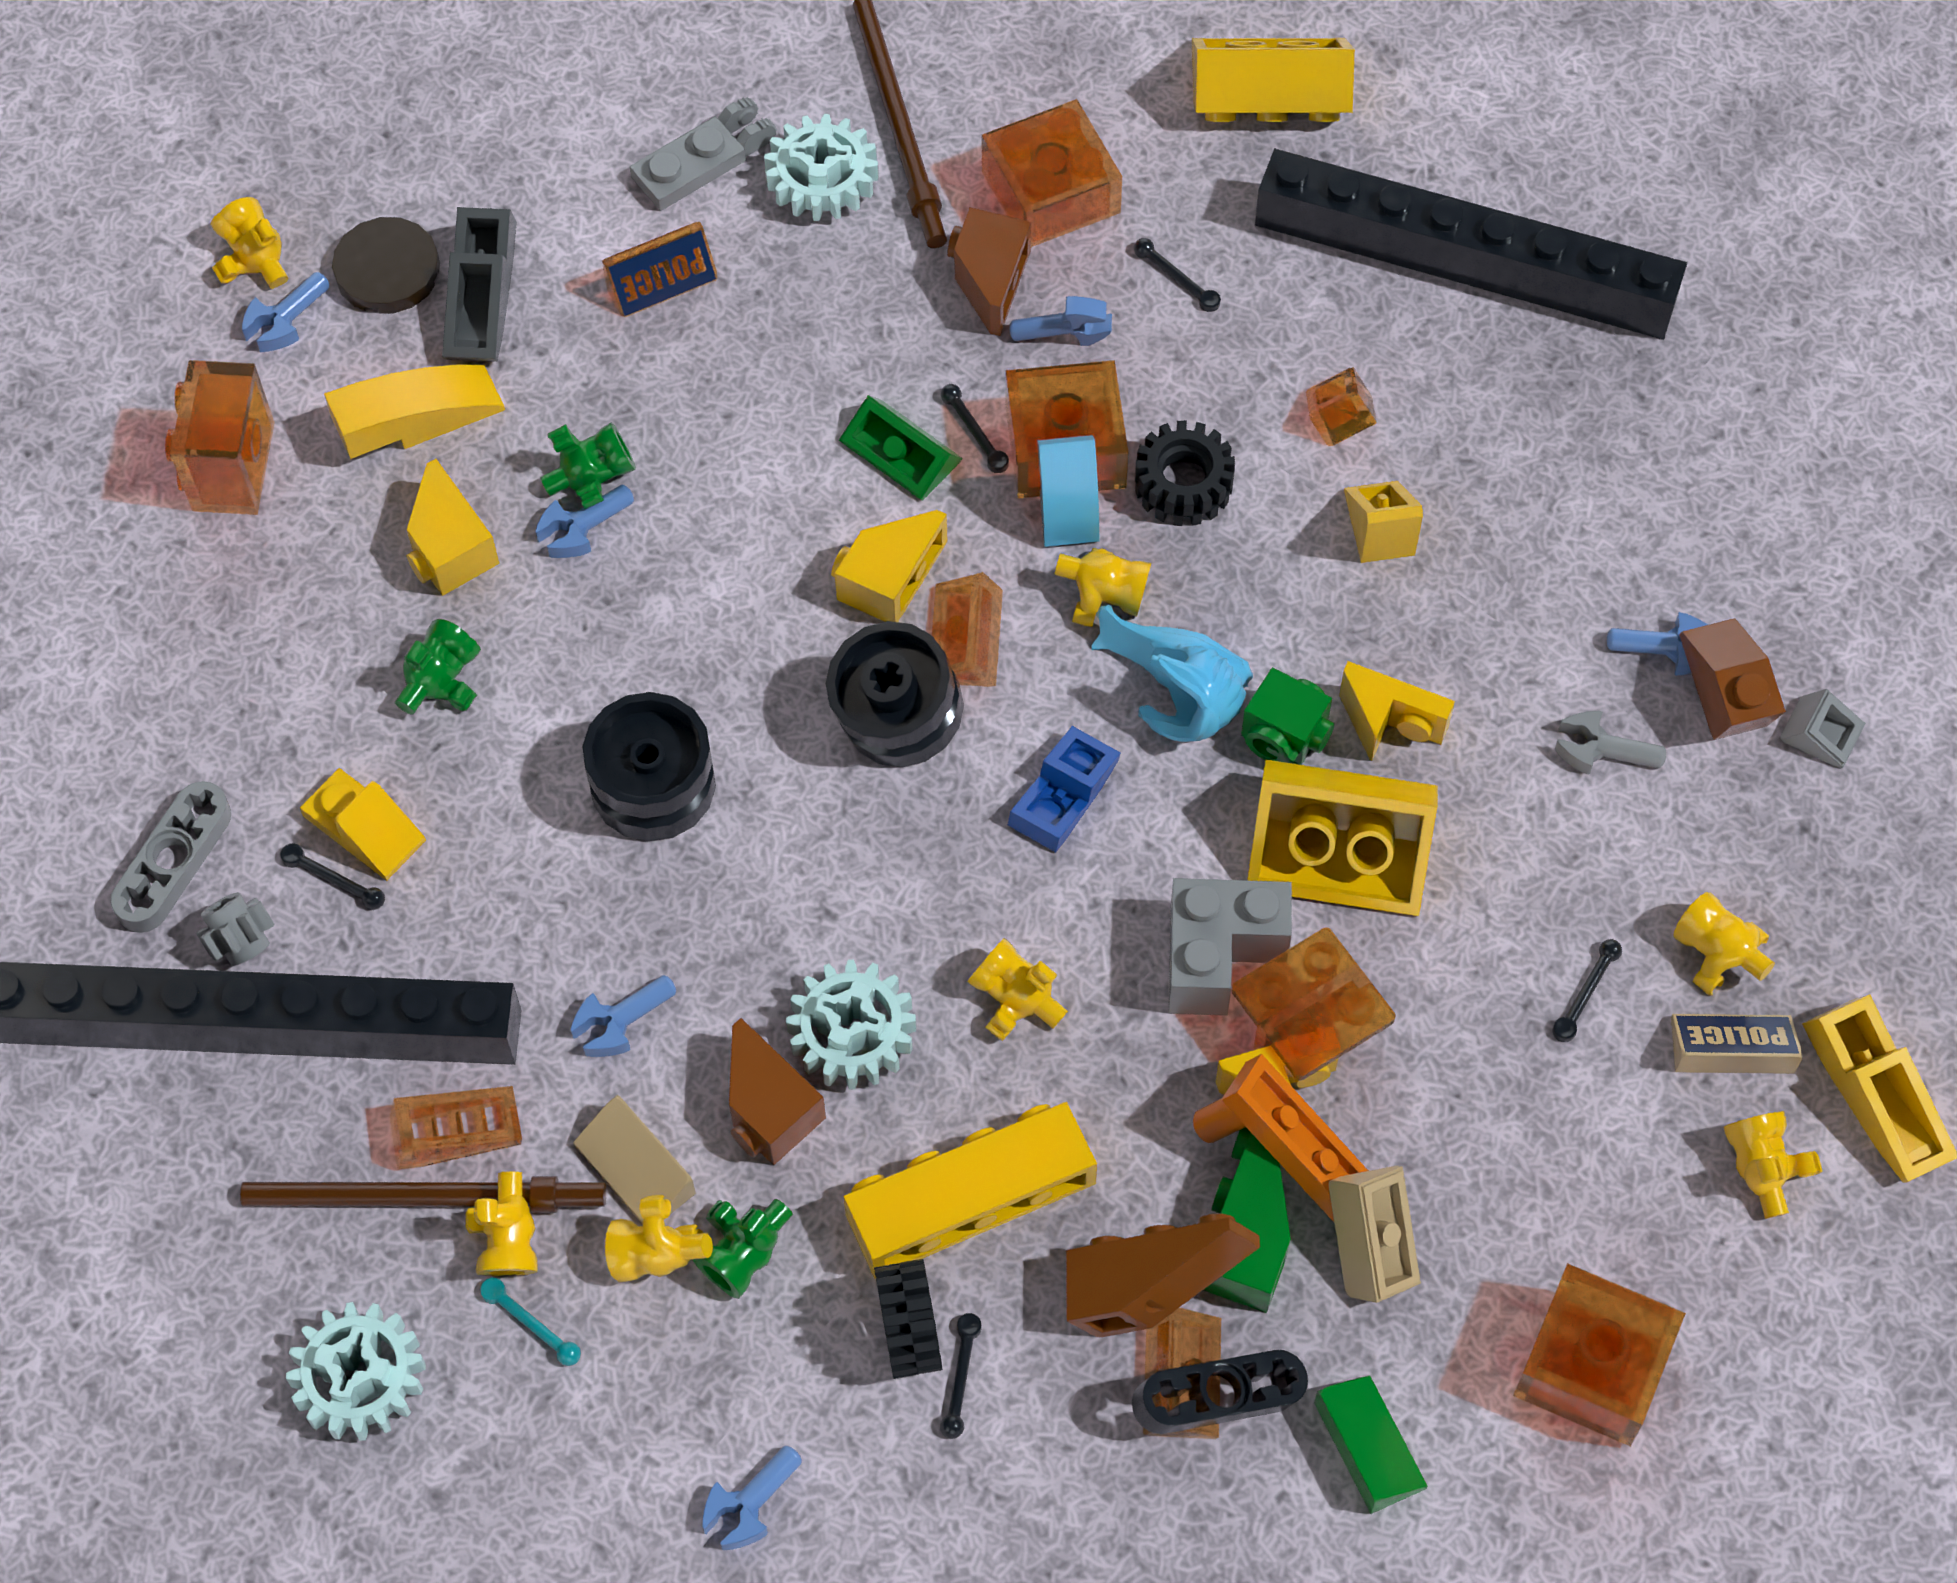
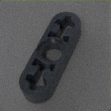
(1201, 1410)

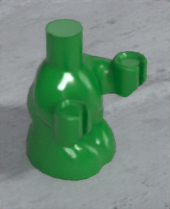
(587, 463)
(433, 666)
(745, 1244)

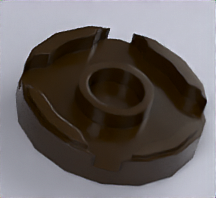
(386, 265)

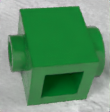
(1287, 719)

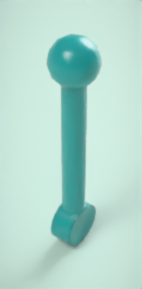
(494, 1292)

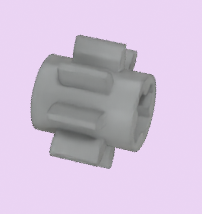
(235, 929)

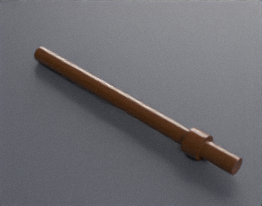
(922, 195)
(542, 1194)

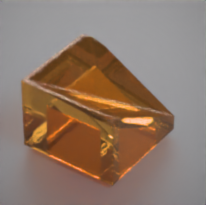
(1340, 407)

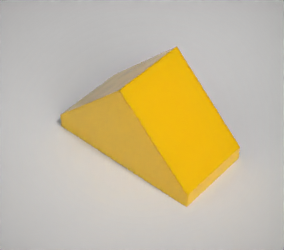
(1384, 520)

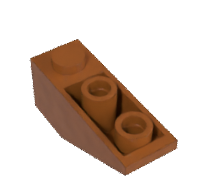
(1144, 1278)

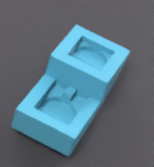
(1069, 490)

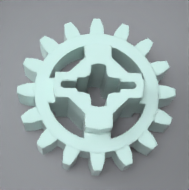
(821, 167)
(837, 1003)
(359, 1343)

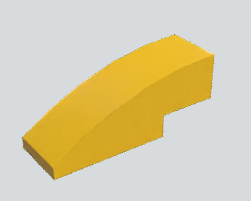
(411, 406)
(1881, 1087)

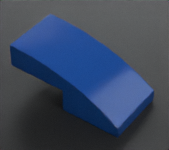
(1065, 789)

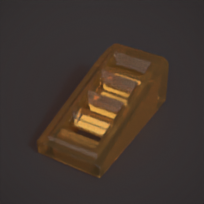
(457, 1145)

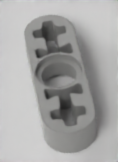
(135, 882)

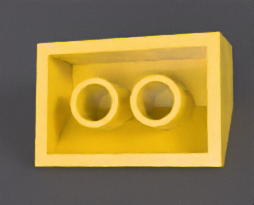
(1272, 78)
(1344, 836)

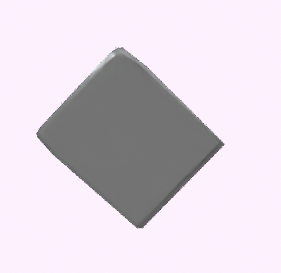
(1823, 728)

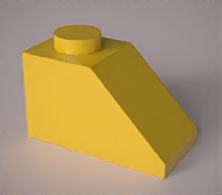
(447, 534)
(889, 564)

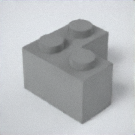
(1219, 925)

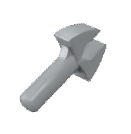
(1603, 745)

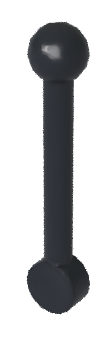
(1208, 300)
(997, 460)
(294, 856)
(1565, 1027)
(969, 1328)

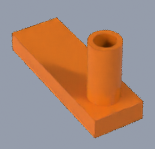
(1283, 1125)

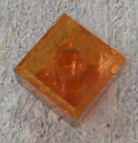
(1052, 172)
(1066, 404)
(221, 437)
(1599, 1355)

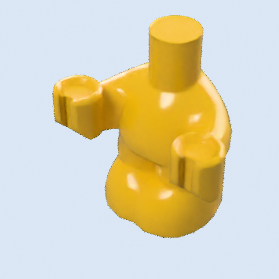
(252, 240)
(1104, 579)
(1723, 941)
(1018, 987)
(1764, 1161)
(507, 1230)
(654, 1246)

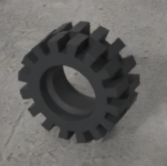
(1190, 447)
(908, 1318)

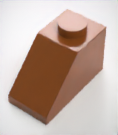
(989, 262)
(1731, 678)
(768, 1098)

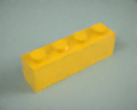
(970, 1187)

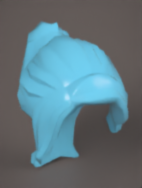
(1200, 674)

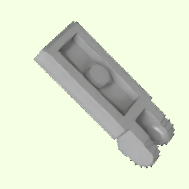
(702, 154)

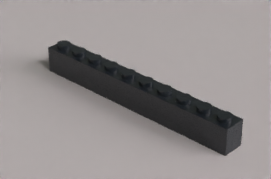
(259, 1013)

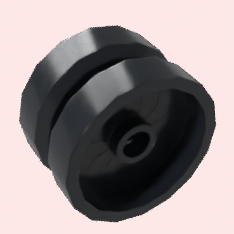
(895, 694)
(649, 766)

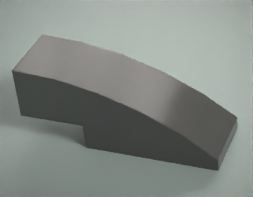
(478, 284)

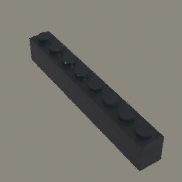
(1469, 243)

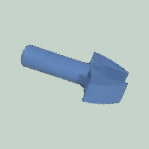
(282, 315)
(1082, 317)
(579, 523)
(1656, 642)
(618, 1017)
(750, 1500)

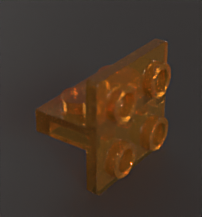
(1312, 1004)

